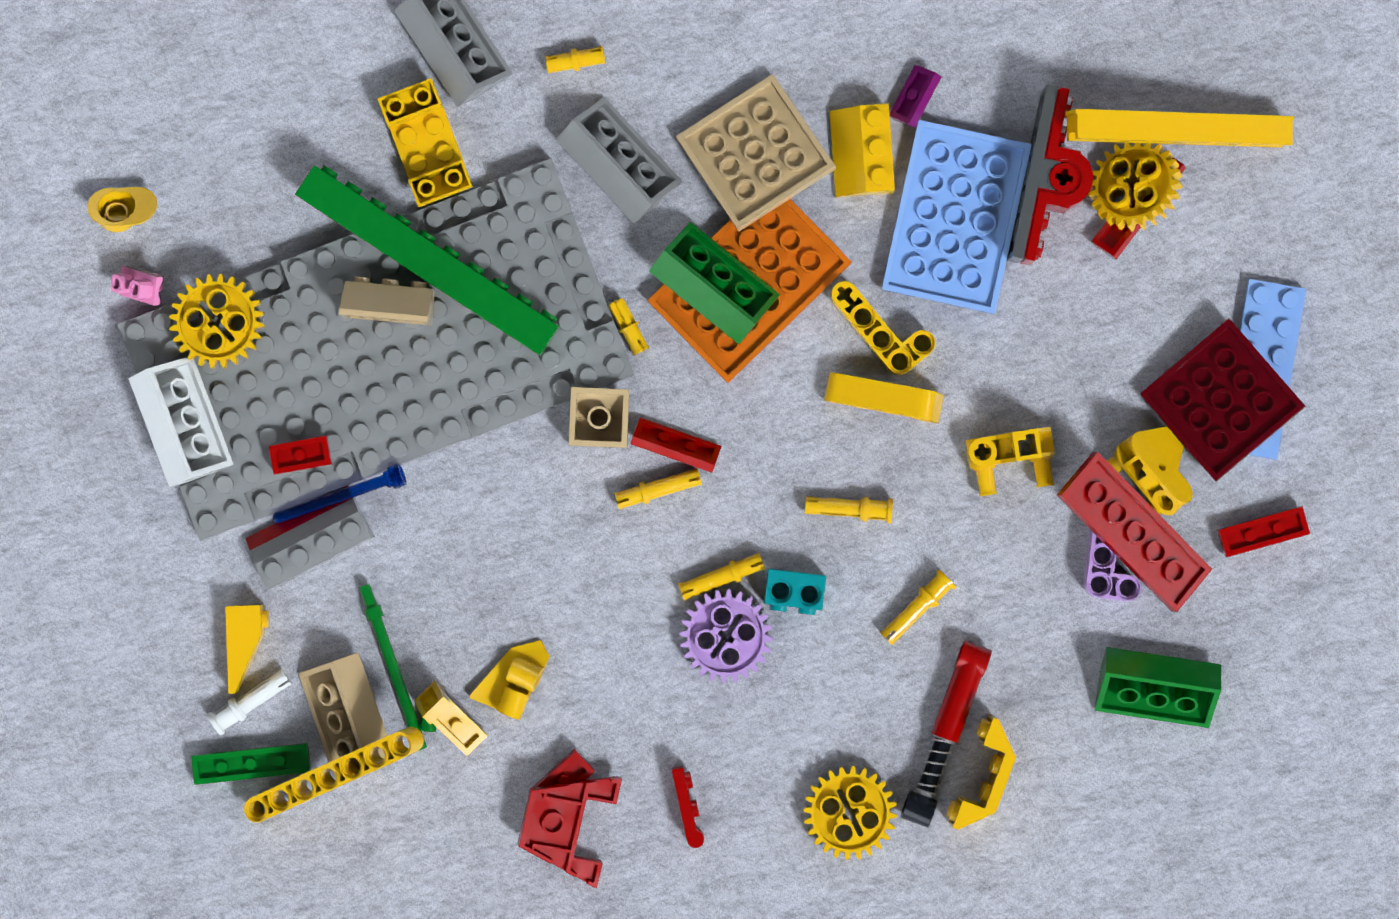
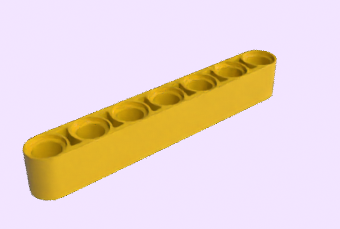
(344, 769)

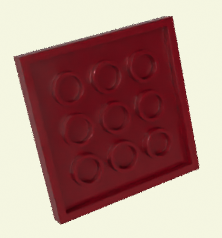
(1222, 400)

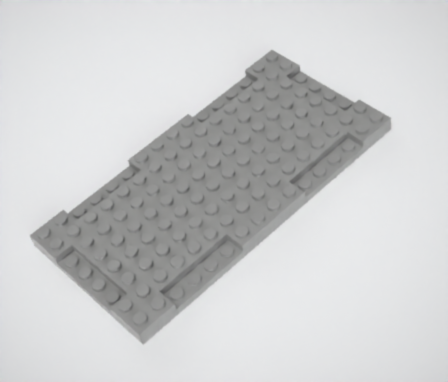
(393, 386)

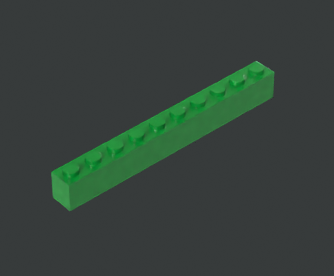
(427, 260)

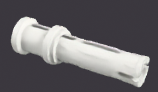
(238, 708)

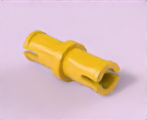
(575, 59)

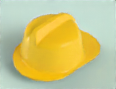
(121, 207)

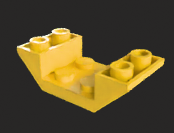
(425, 142)
(965, 811)

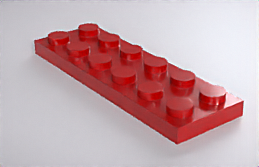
(1134, 531)

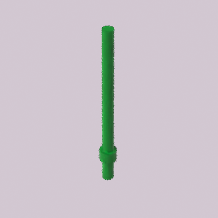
(373, 613)

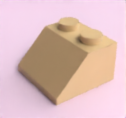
(599, 417)

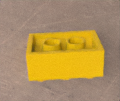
(862, 150)

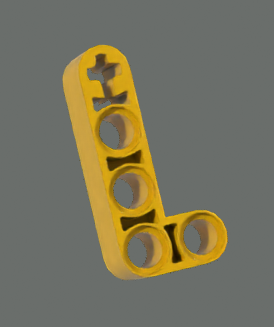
(876, 325)
(884, 397)

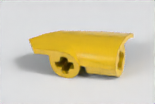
(513, 679)

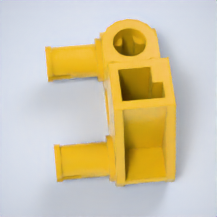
(1005, 449)
(1159, 456)

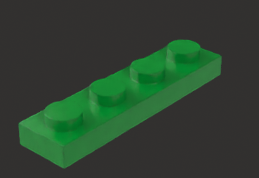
(251, 763)

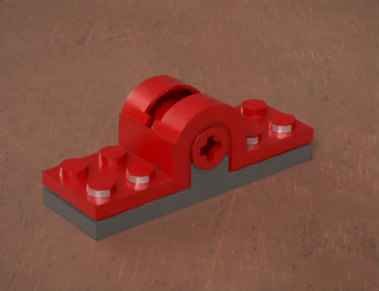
(1040, 187)

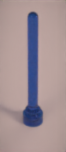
(392, 477)

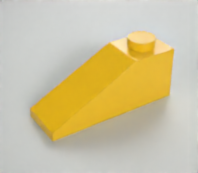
(243, 636)

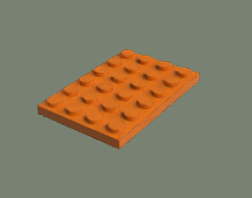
(783, 252)

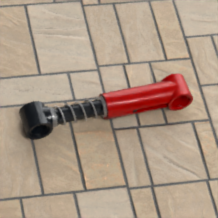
(947, 729)

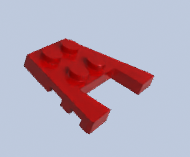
(554, 823)

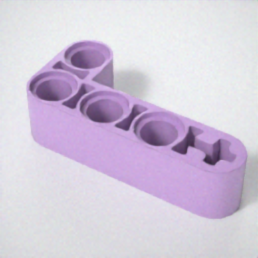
(1106, 571)

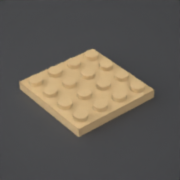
(755, 152)

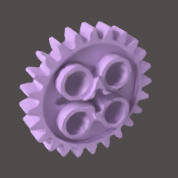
(748, 650)

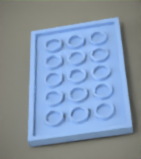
(956, 217)

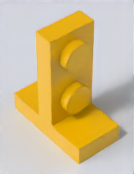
(449, 718)

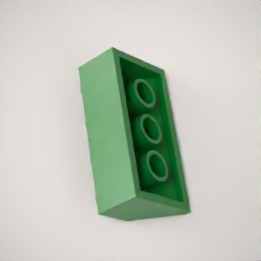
(714, 282)
(1158, 687)

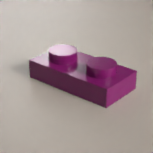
(914, 96)

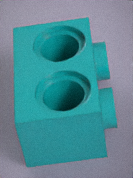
(796, 582)

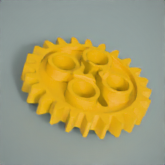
(1160, 183)
(236, 304)
(873, 800)

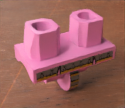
(138, 285)

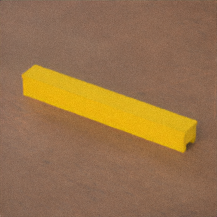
(1179, 128)

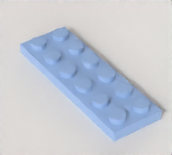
(1272, 326)

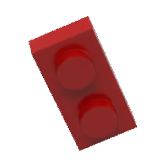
(300, 455)
(569, 769)

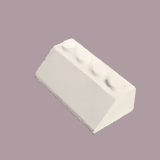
(180, 421)

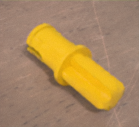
(628, 326)

